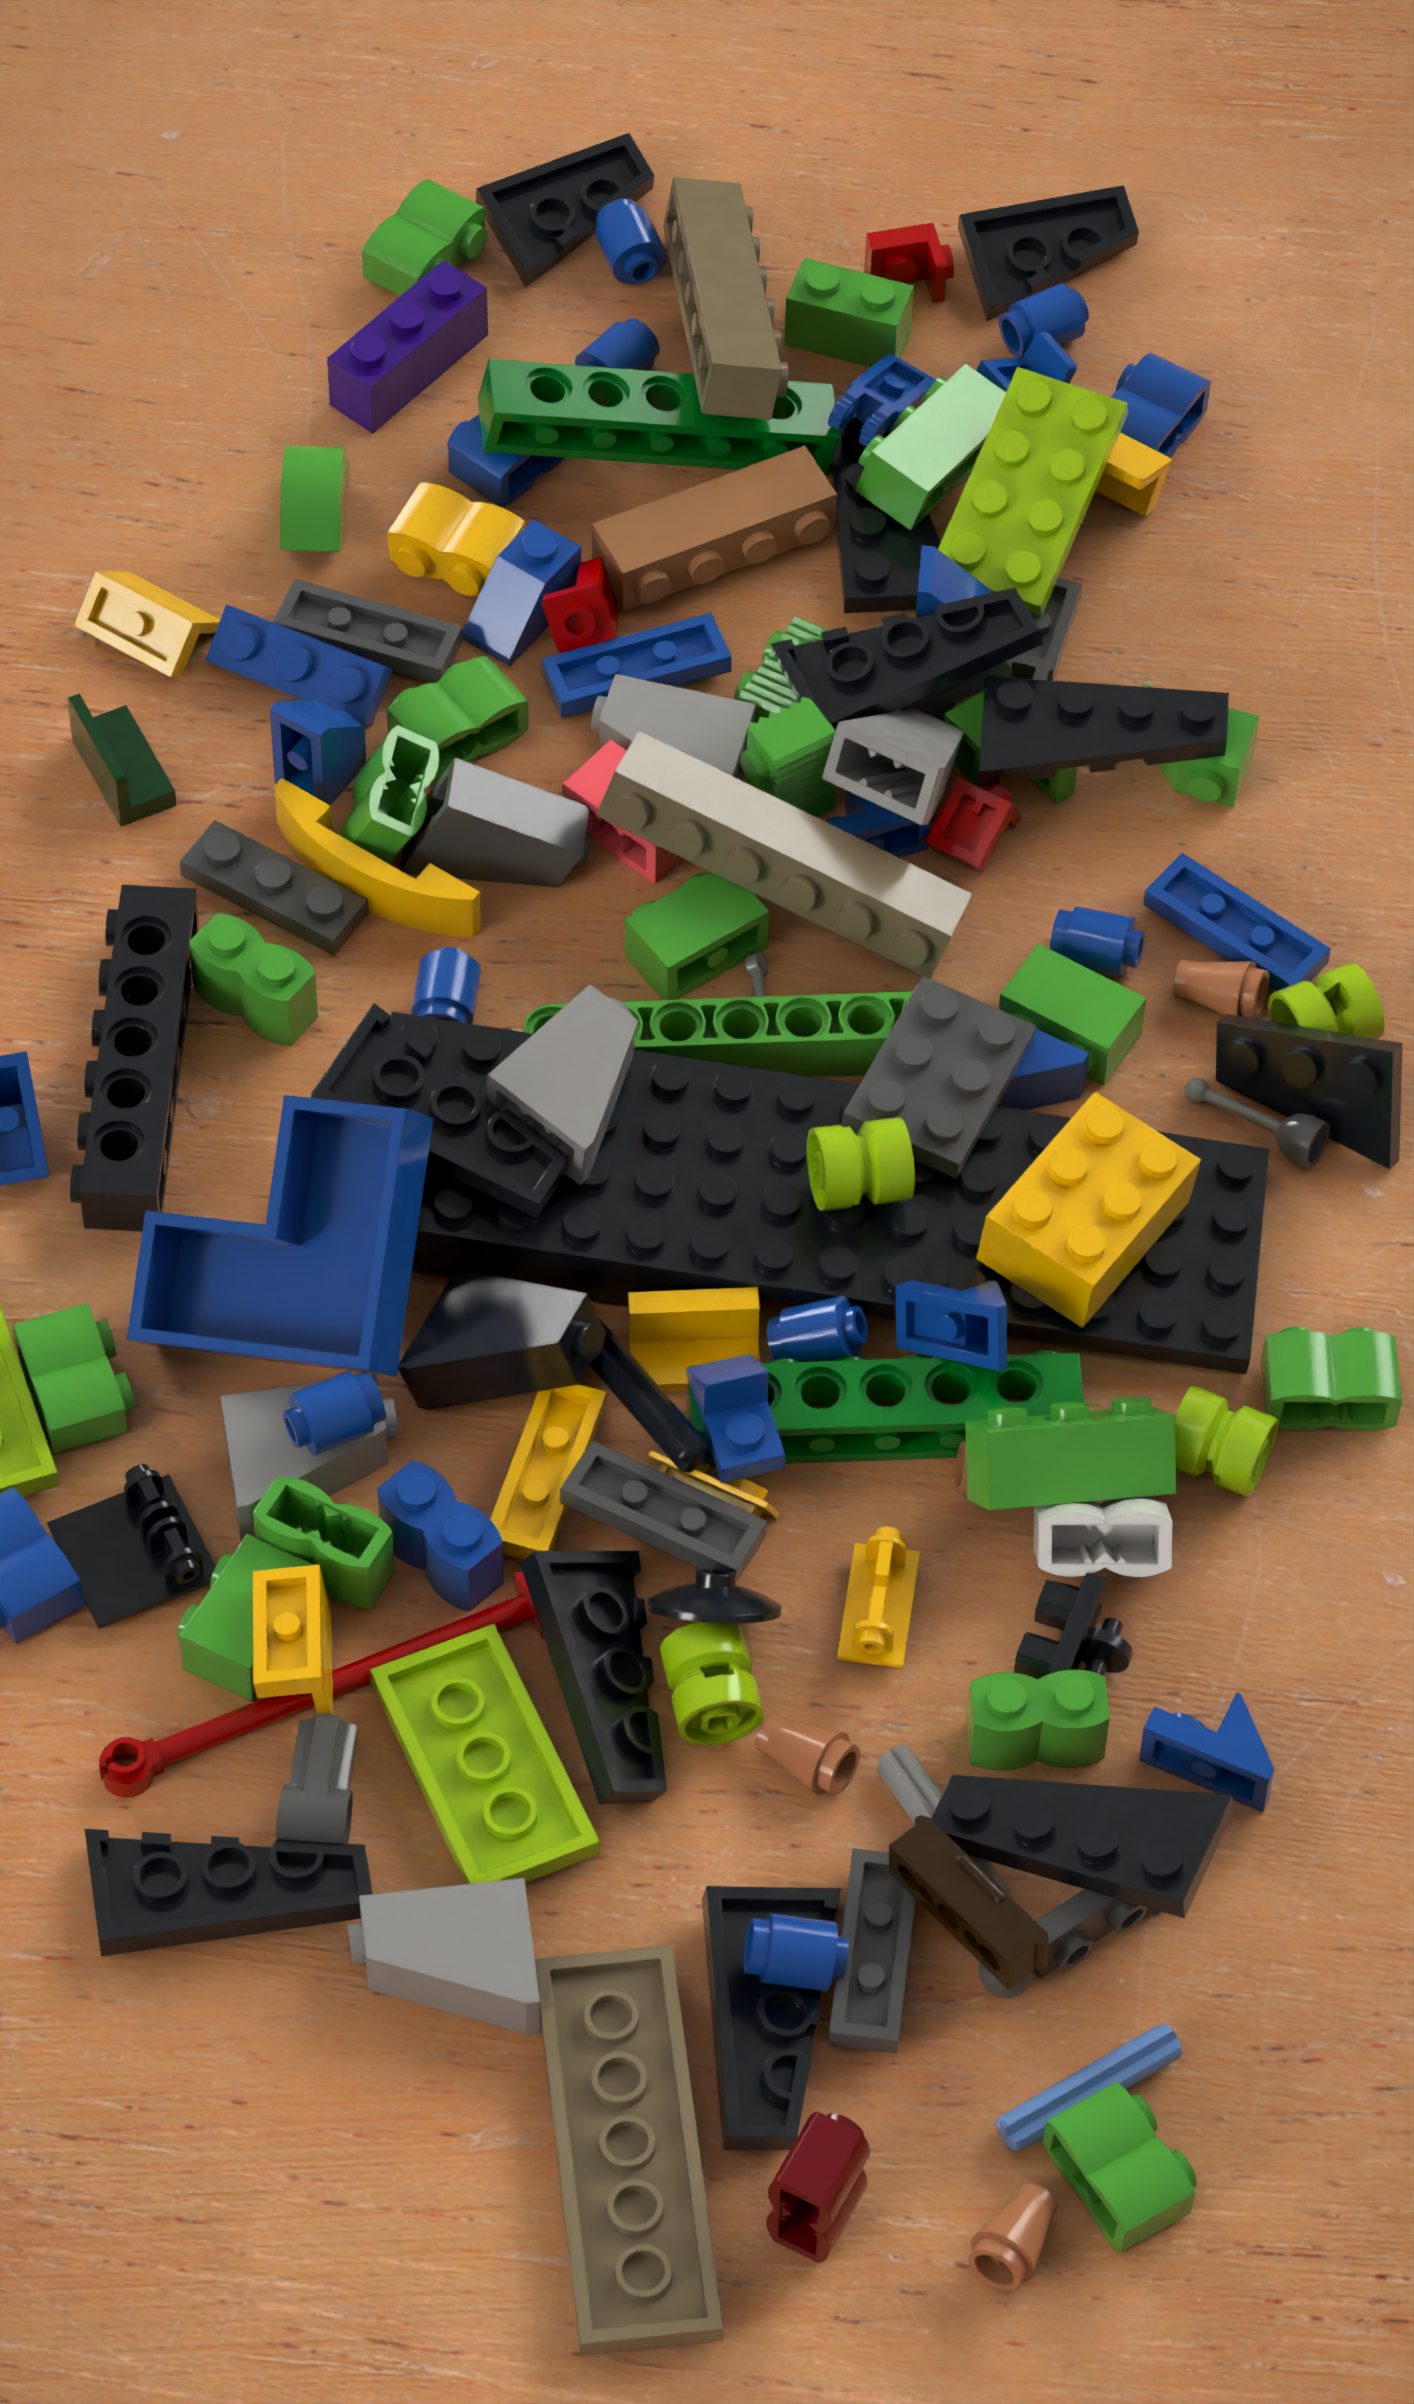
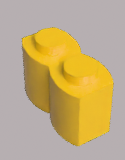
(450, 537)

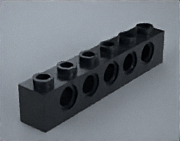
(157, 924)

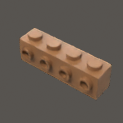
(715, 528)

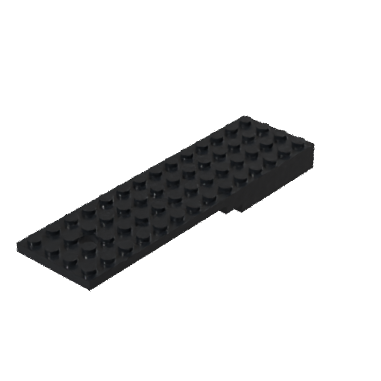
(714, 1192)

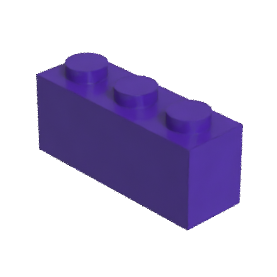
(407, 346)

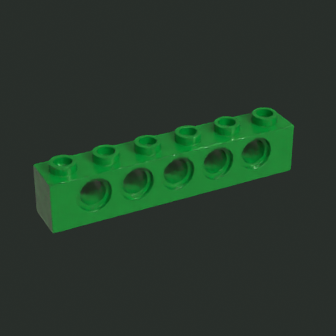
(641, 418)
(915, 1384)

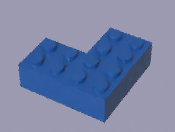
(325, 1270)

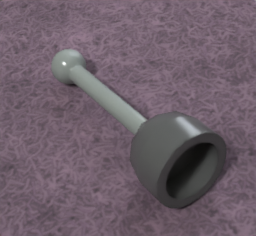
(1298, 1136)

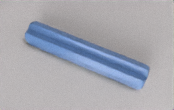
(1125, 2065)

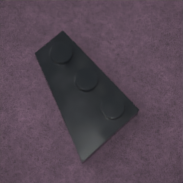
(555, 205)
(1043, 243)
(1318, 1073)

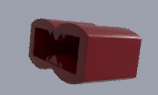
(818, 2185)

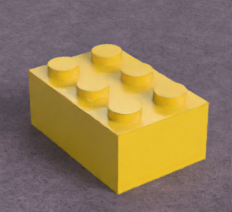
(1088, 1209)

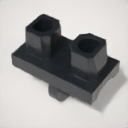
(1076, 1614)

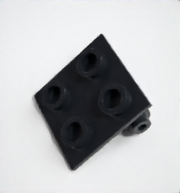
(134, 1548)

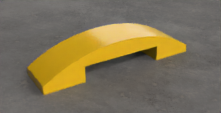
(429, 903)

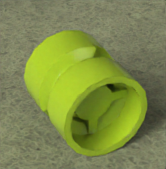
(1339, 1002)
(872, 1163)
(1222, 1441)
(711, 1683)

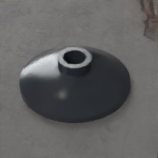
(714, 1600)

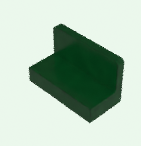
(120, 762)

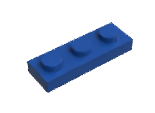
(663, 655)
(298, 664)
(1234, 923)

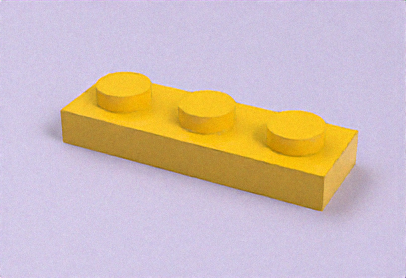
(551, 1444)

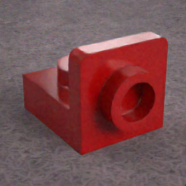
(910, 256)
(585, 611)
(972, 823)

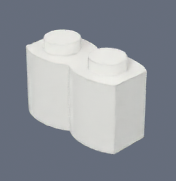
(1118, 1535)

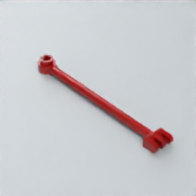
(154, 1756)

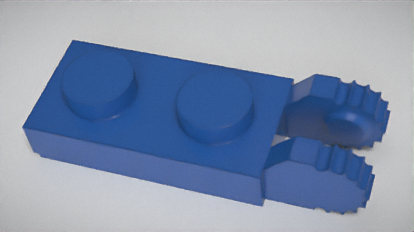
(880, 397)

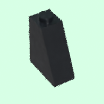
(500, 1341)

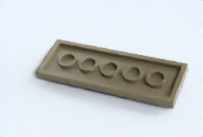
(627, 2151)

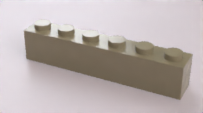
(724, 299)
(783, 854)

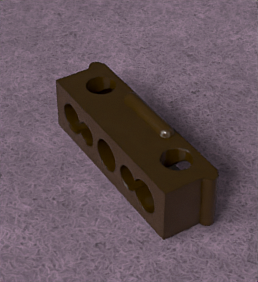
(968, 1903)

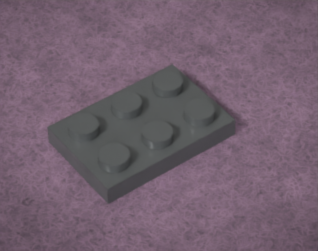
(942, 1073)

